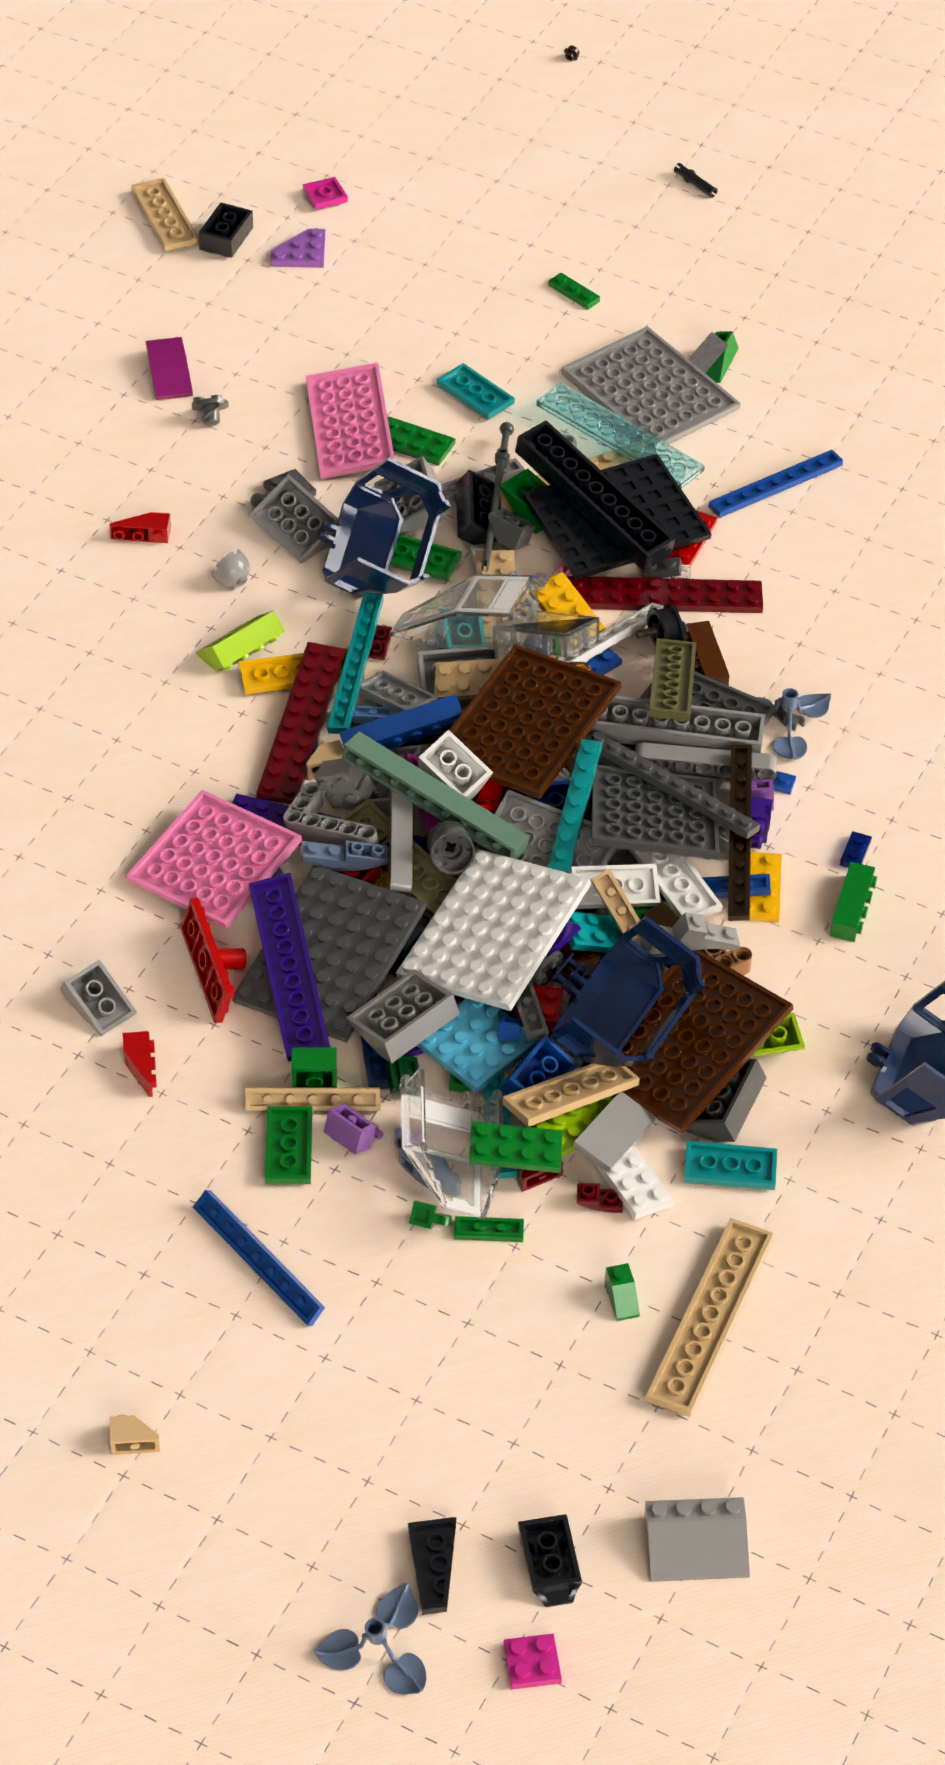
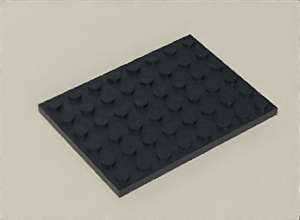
(590, 551)

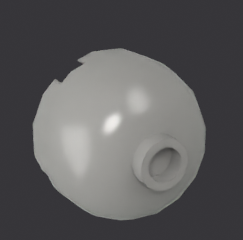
(232, 570)

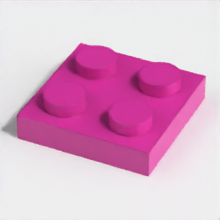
(325, 193)
(532, 1661)

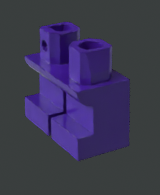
(761, 814)

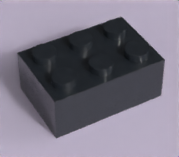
(226, 230)

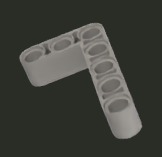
(304, 820)

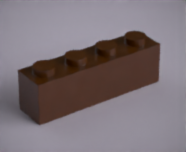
(708, 654)

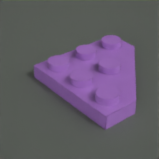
(301, 251)

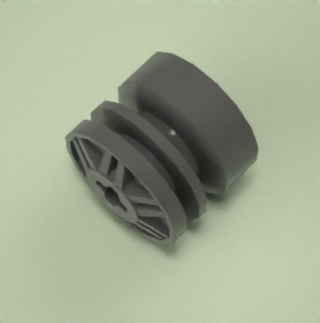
(451, 858)

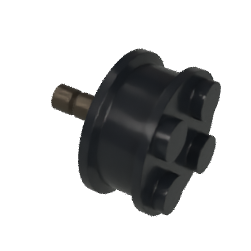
(663, 624)

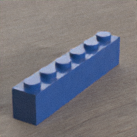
(410, 724)

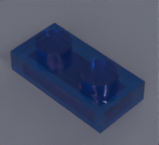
(856, 849)

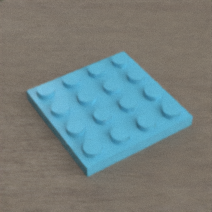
(471, 1047)

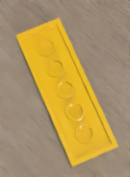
(271, 673)

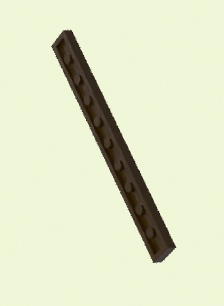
(739, 847)

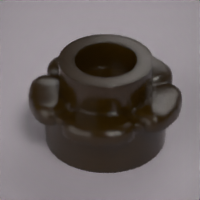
(571, 53)

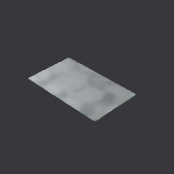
(708, 352)

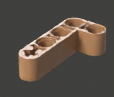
(737, 960)

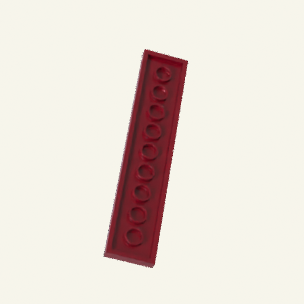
(686, 594)
(301, 723)

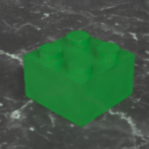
(314, 1067)

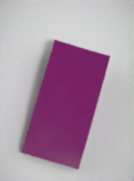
(169, 368)

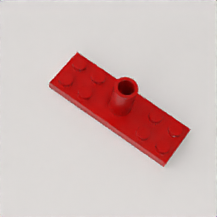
(209, 962)

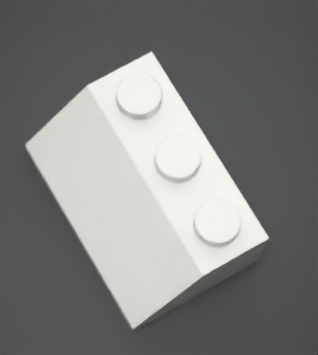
(455, 765)

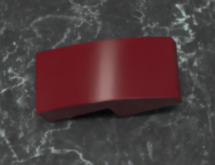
(380, 643)
(592, 1197)

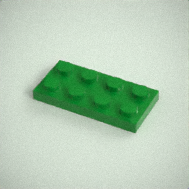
(419, 441)
(440, 561)
(288, 1145)
(515, 1147)

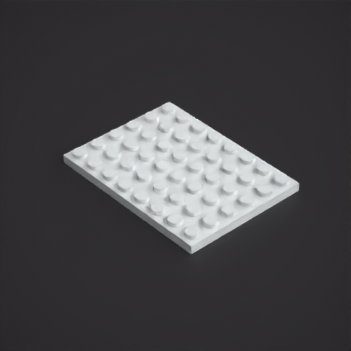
(495, 928)

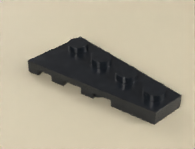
(432, 1558)

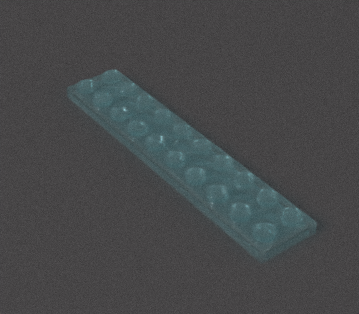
(616, 432)

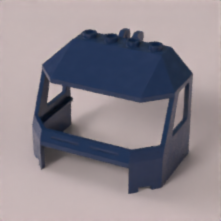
(370, 528)
(622, 994)
(913, 1065)

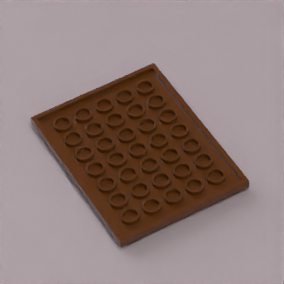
(532, 718)
(705, 1045)

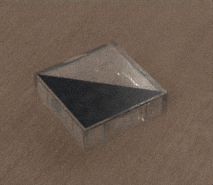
(556, 633)

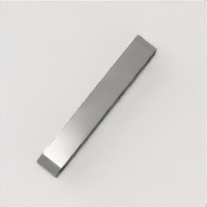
(703, 760)
(400, 843)

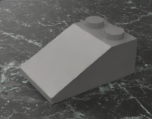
(98, 998)

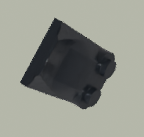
(550, 1559)

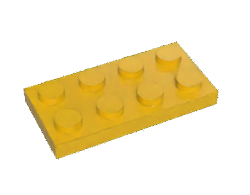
(562, 597)
(766, 907)

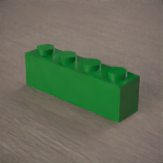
(852, 902)

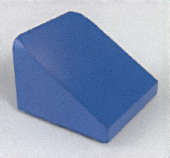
(509, 1028)

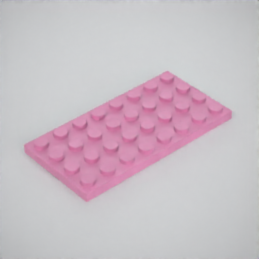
(349, 420)

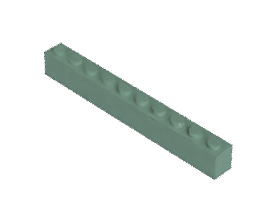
(434, 796)

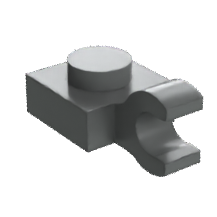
(782, 716)

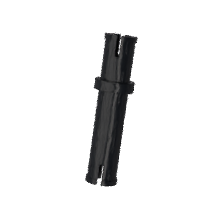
(691, 177)

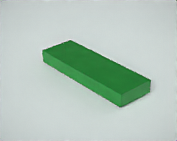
(489, 1229)

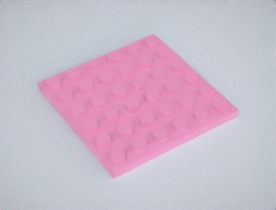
(213, 857)

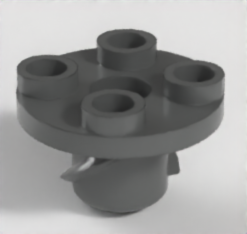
(210, 408)
(546, 968)

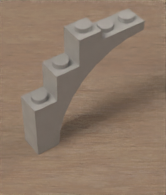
(697, 935)

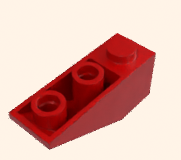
(144, 528)
(138, 1059)

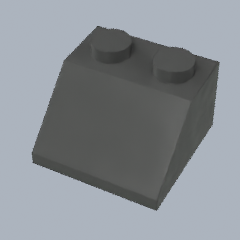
(511, 529)

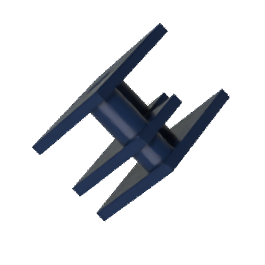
(575, 966)

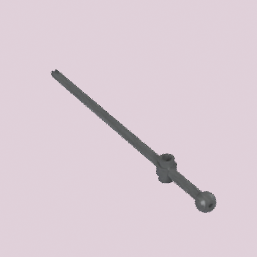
(502, 460)

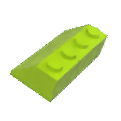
(241, 641)
(784, 1038)

